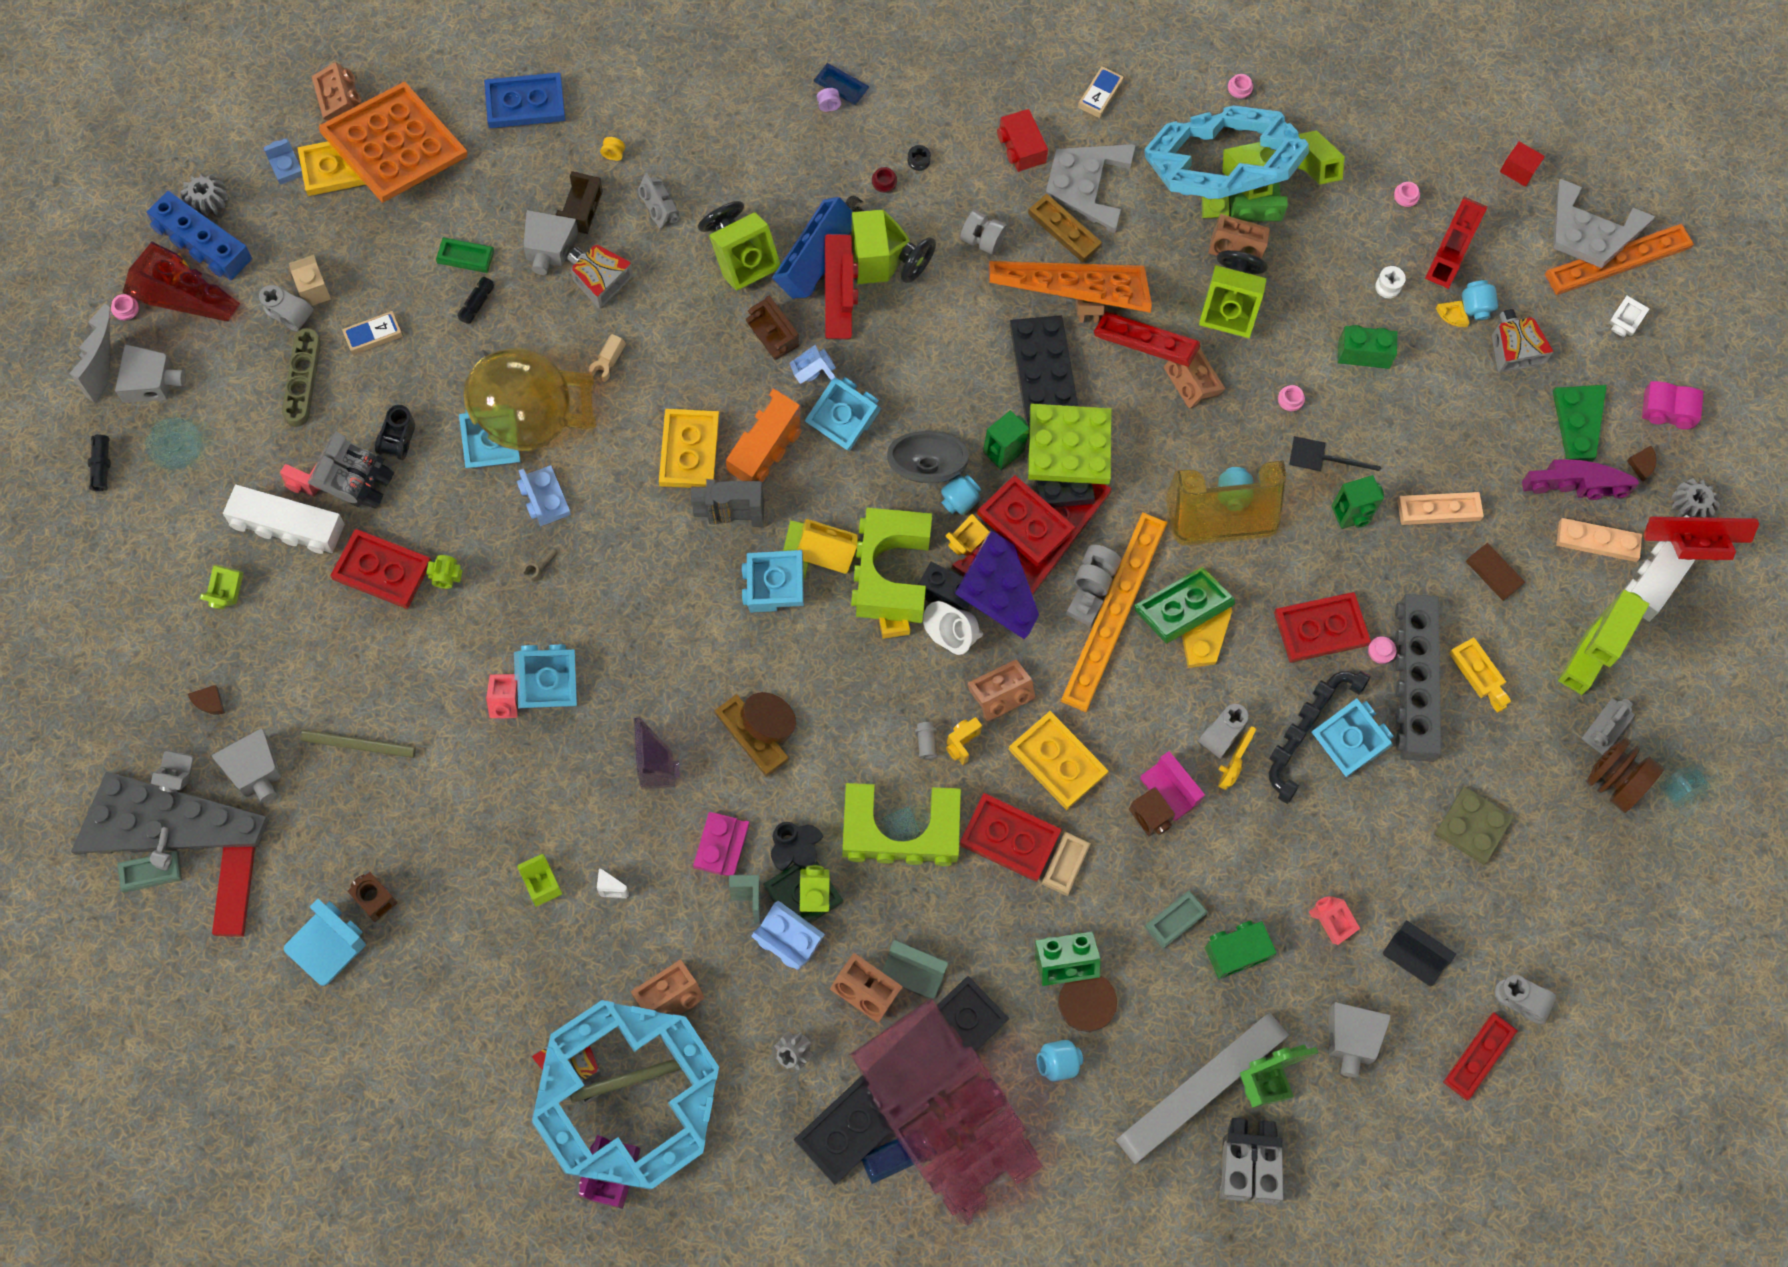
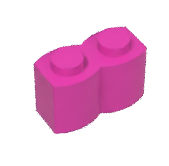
(1672, 404)

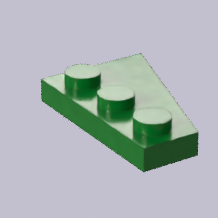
(1580, 419)

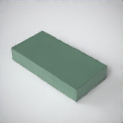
(141, 873)
(1176, 919)

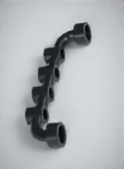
(1296, 734)

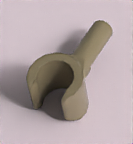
(539, 565)

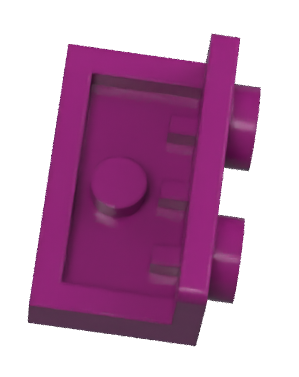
(603, 1191)

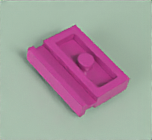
(721, 844)

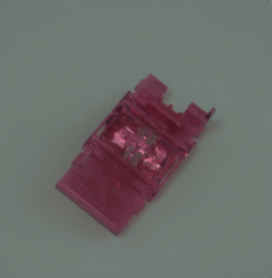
(914, 1064)

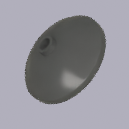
(927, 456)

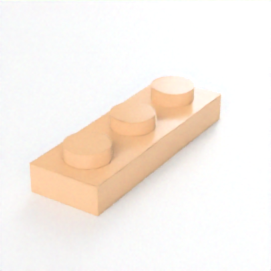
(1440, 508)
(1599, 539)

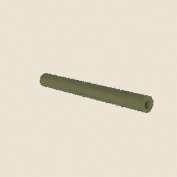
(358, 744)
(625, 1080)

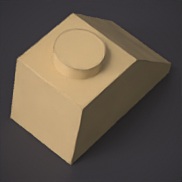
(309, 280)

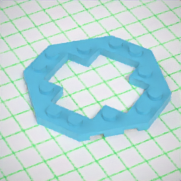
(1275, 133)
(613, 1160)

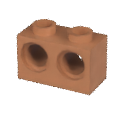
(1238, 236)
(865, 987)

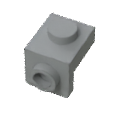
(174, 771)

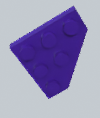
(999, 586)

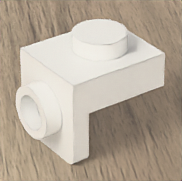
(1628, 317)

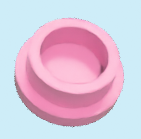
(1240, 86)
(1407, 194)
(124, 307)
(1291, 398)
(1382, 650)

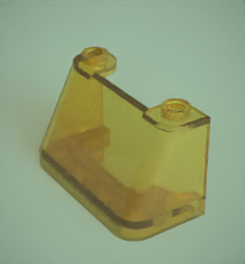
(1225, 512)

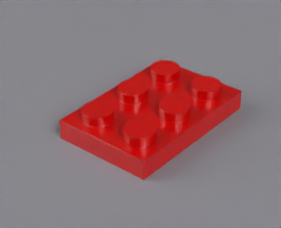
(1026, 520)
(381, 568)
(1322, 627)
(1010, 837)

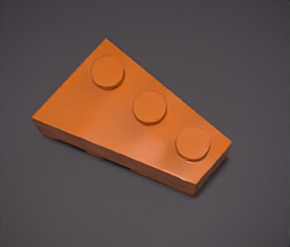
(766, 439)

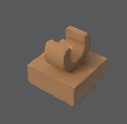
(1089, 308)

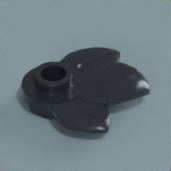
(797, 848)

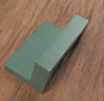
(746, 889)
(915, 969)

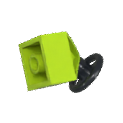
(882, 245)
(741, 246)
(1234, 293)

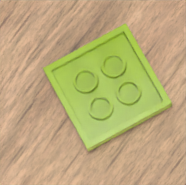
(1069, 444)

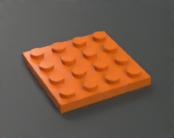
(393, 141)

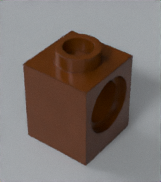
(1152, 812)
(380, 904)

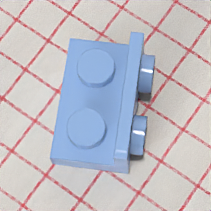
(807, 365)
(545, 495)
(788, 936)

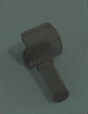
(852, 201)

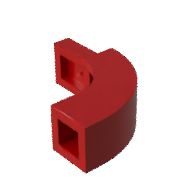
(1455, 242)

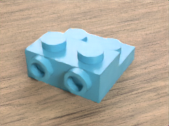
(843, 412)
(480, 450)
(773, 580)
(545, 676)
(1353, 737)

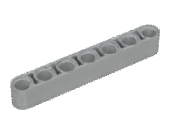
(1201, 1088)

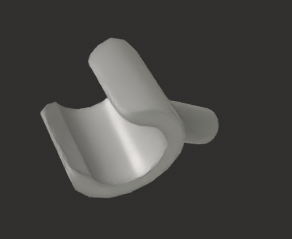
(158, 857)

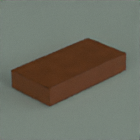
(1495, 571)

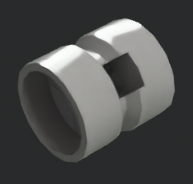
(991, 236)
(1097, 570)

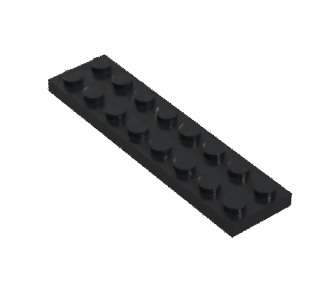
(1047, 379)
(853, 1122)

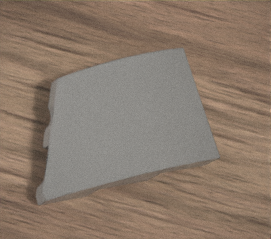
(94, 368)

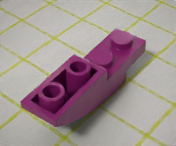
(1588, 478)

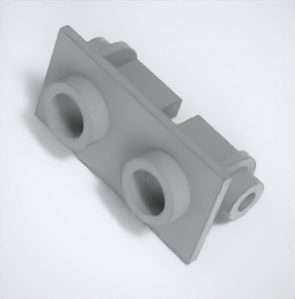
(653, 193)
(1609, 725)

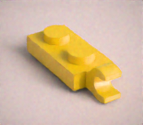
(1481, 673)

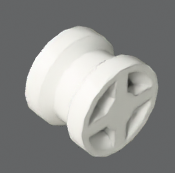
(1384, 283)

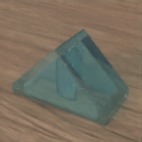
(1684, 785)

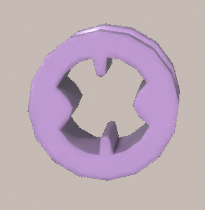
(828, 99)

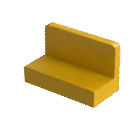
(827, 546)

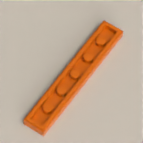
(1634, 254)

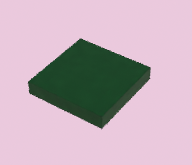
(786, 889)

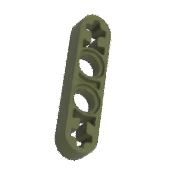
(298, 377)

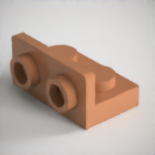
(335, 90)
(1195, 381)
(1002, 689)
(669, 991)

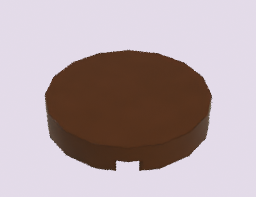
(768, 717)
(1088, 1004)

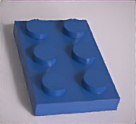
(524, 100)

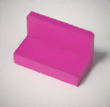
(1173, 784)

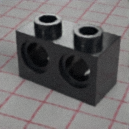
(942, 585)

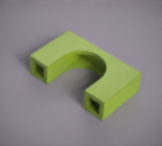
(1322, 163)
(875, 595)
(1604, 641)
(865, 840)

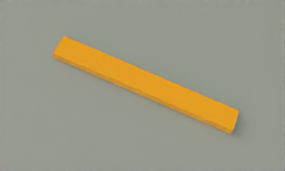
(1113, 612)

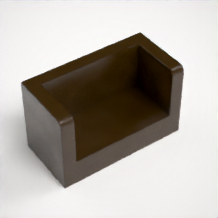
(582, 200)

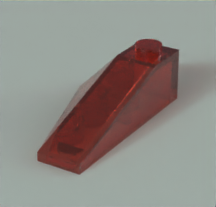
(153, 283)

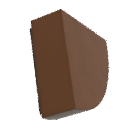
(1643, 463)
(208, 700)

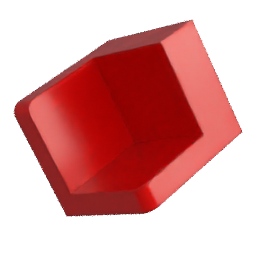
(1522, 163)

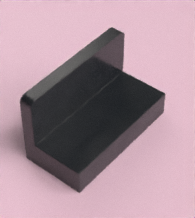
(1418, 953)

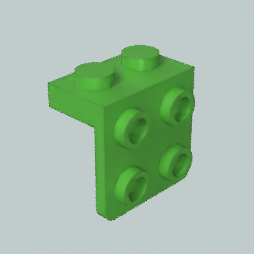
(1259, 209)
(1266, 1079)

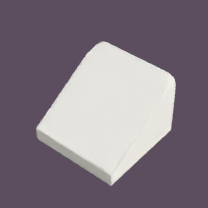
(610, 887)

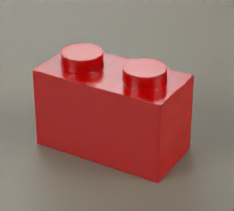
(1023, 140)

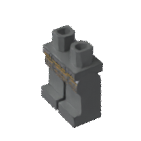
(729, 501)

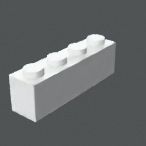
(283, 519)
(1659, 577)

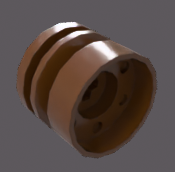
(1624, 774)

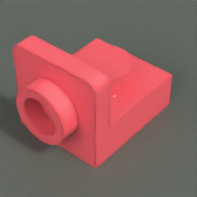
(502, 696)
(1335, 918)

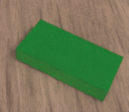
(465, 255)

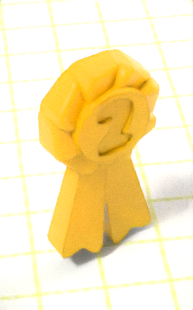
(1234, 767)

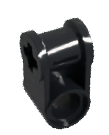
(393, 437)

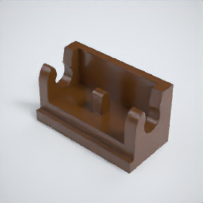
(772, 328)

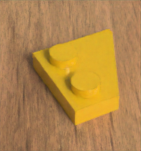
(1205, 641)

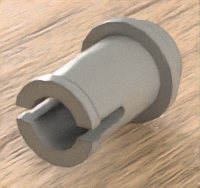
(926, 740)

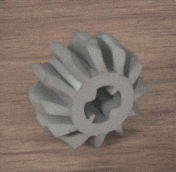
(204, 194)
(1695, 499)

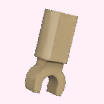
(608, 356)

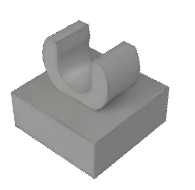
(1084, 607)

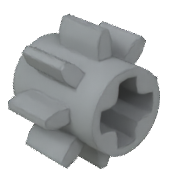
(793, 1050)

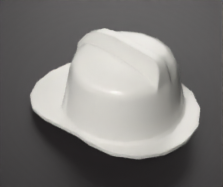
(951, 627)

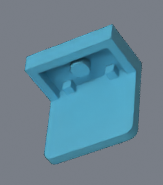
(325, 943)

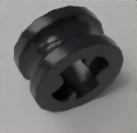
(919, 150)

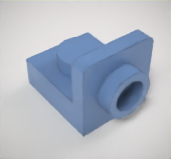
(283, 161)

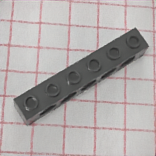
(1425, 612)

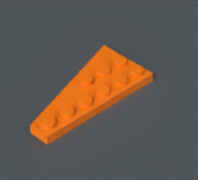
(1099, 283)

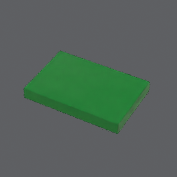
(1184, 605)

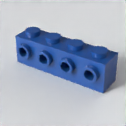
(198, 235)
(806, 258)

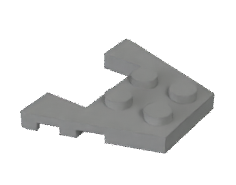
(1077, 177)
(1588, 235)

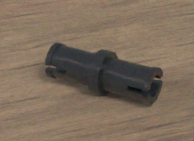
(99, 462)

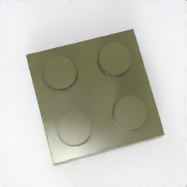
(1474, 825)

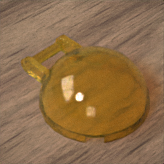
(525, 398)

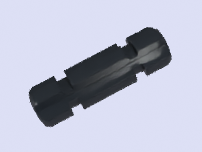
(475, 300)

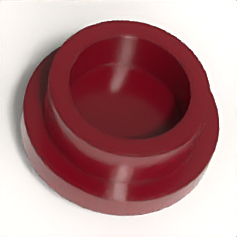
(884, 180)

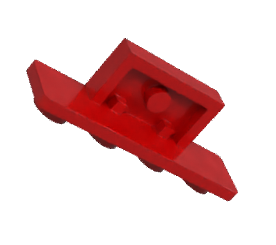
(839, 290)
(1702, 536)

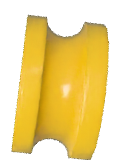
(612, 148)

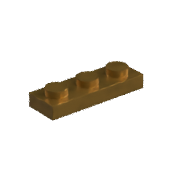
(1064, 228)
(765, 755)

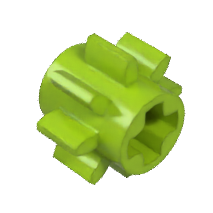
(444, 571)

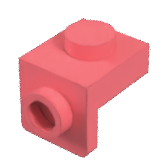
(297, 480)

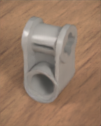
(285, 307)
(1223, 733)
(1530, 999)

